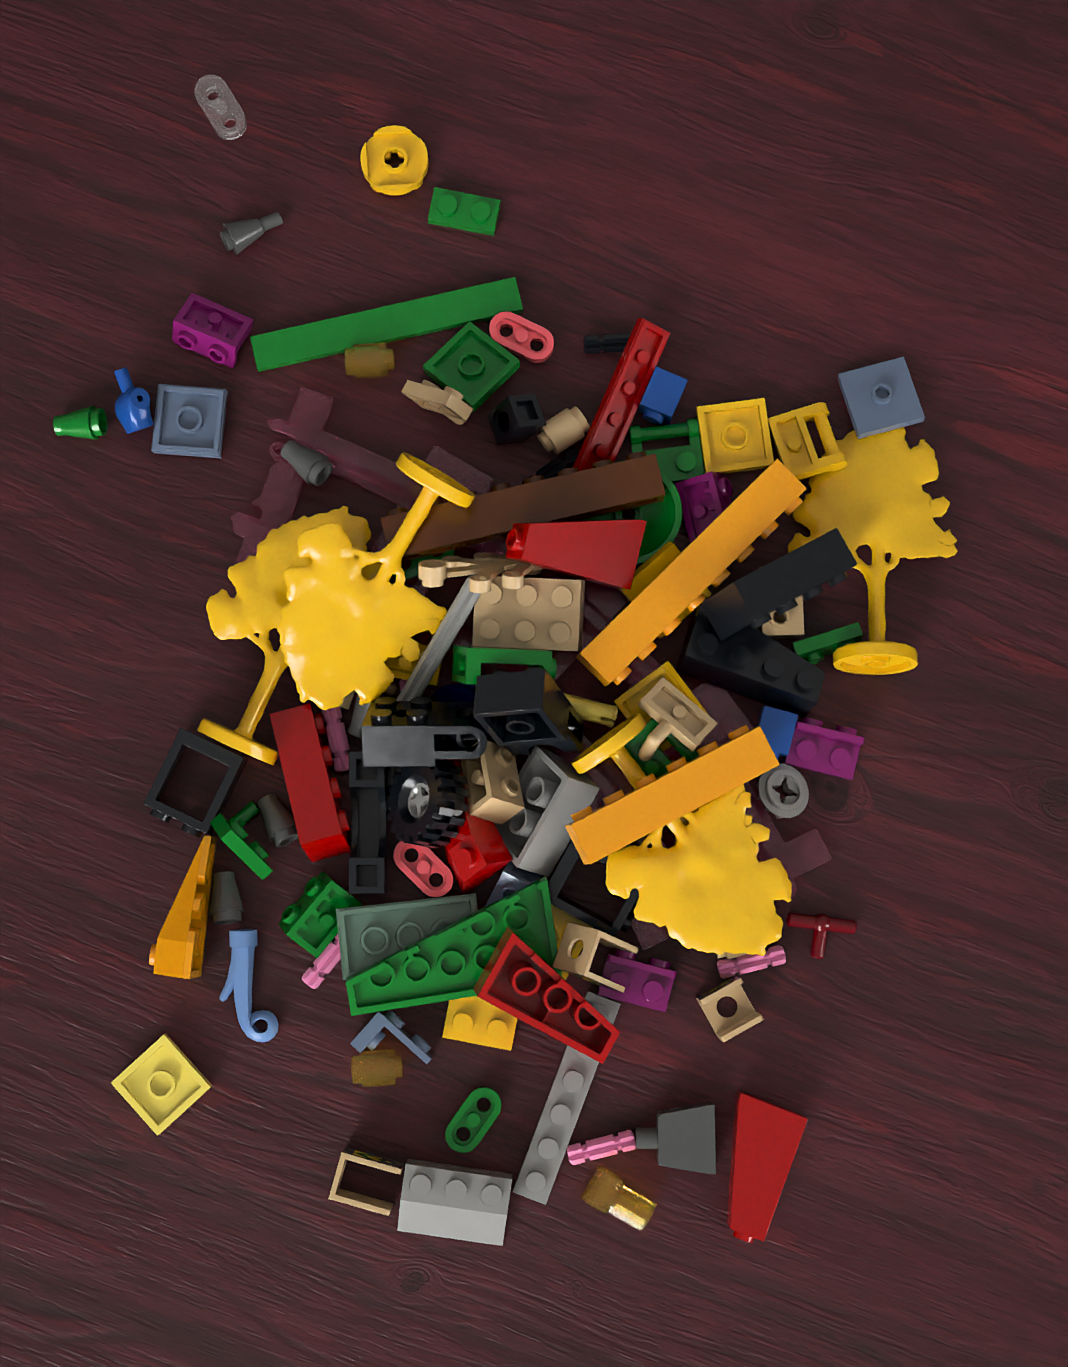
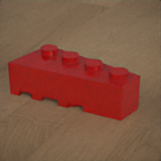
(309, 782)
(538, 995)

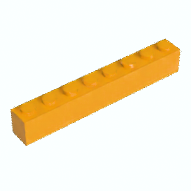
(691, 573)

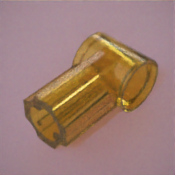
(610, 1194)

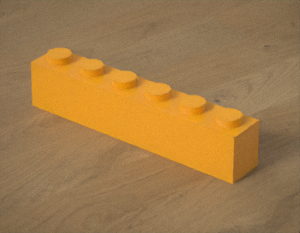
(671, 794)

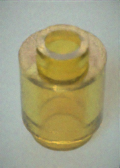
(369, 360)
(376, 1068)

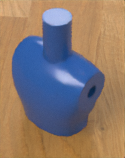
(132, 404)

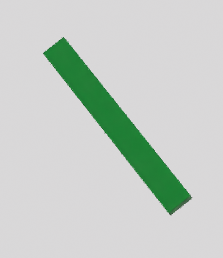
(385, 324)

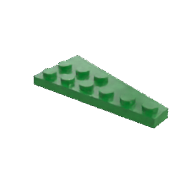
(453, 958)

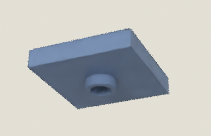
(880, 397)
(189, 421)

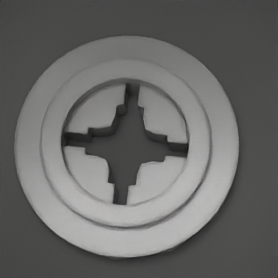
(793, 785)

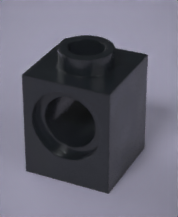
(516, 419)

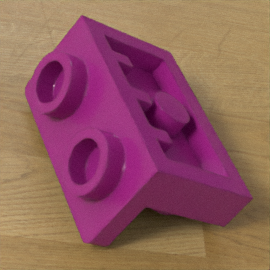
(211, 329)
(703, 500)
(824, 749)
(644, 983)

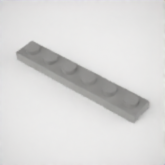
(560, 1115)

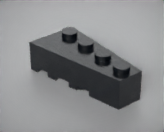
(779, 585)

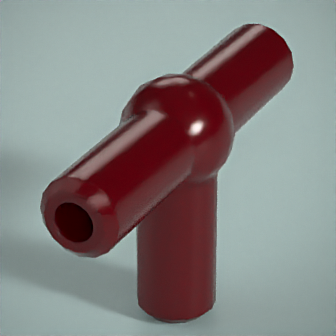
(821, 924)

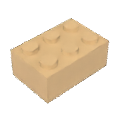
(537, 616)

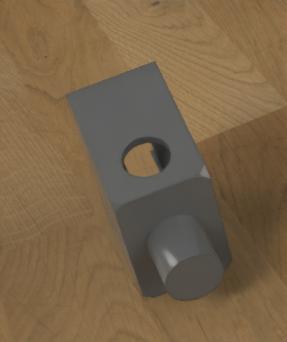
(682, 1138)

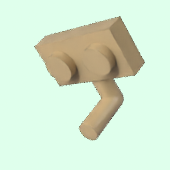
(441, 401)
(675, 716)

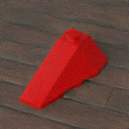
(476, 850)

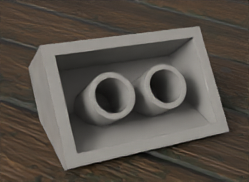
(550, 796)
(454, 1202)

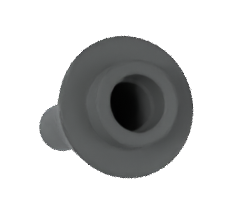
(242, 233)

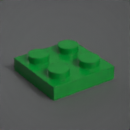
(472, 365)

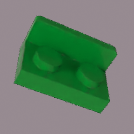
(313, 917)

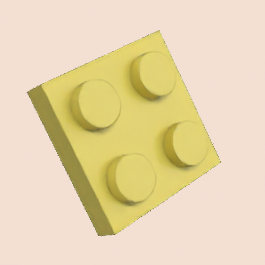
(161, 1084)

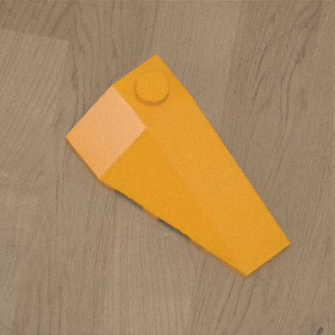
(183, 935)

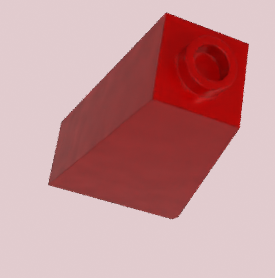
(583, 549)
(760, 1162)

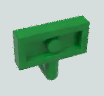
(235, 835)

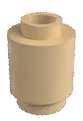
(563, 430)

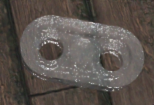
(222, 108)

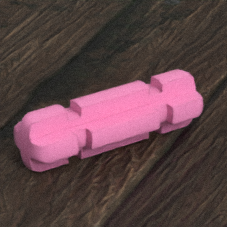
(337, 738)
(749, 963)
(323, 964)
(601, 1147)

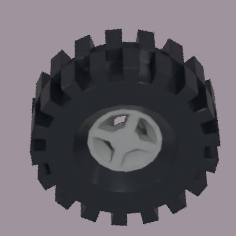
(427, 803)

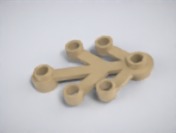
(484, 564)

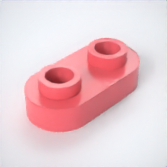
(523, 336)
(422, 869)

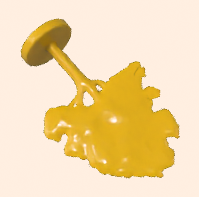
(880, 505)
(258, 610)
(347, 626)
(708, 884)

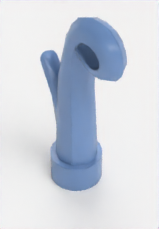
(241, 980)

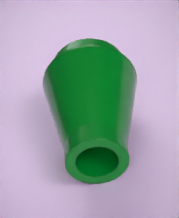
(82, 423)

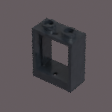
(165, 812)
(556, 881)

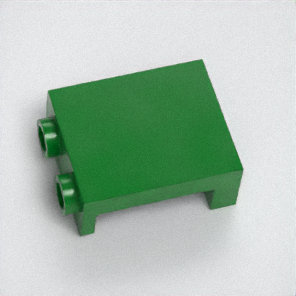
(468, 660)

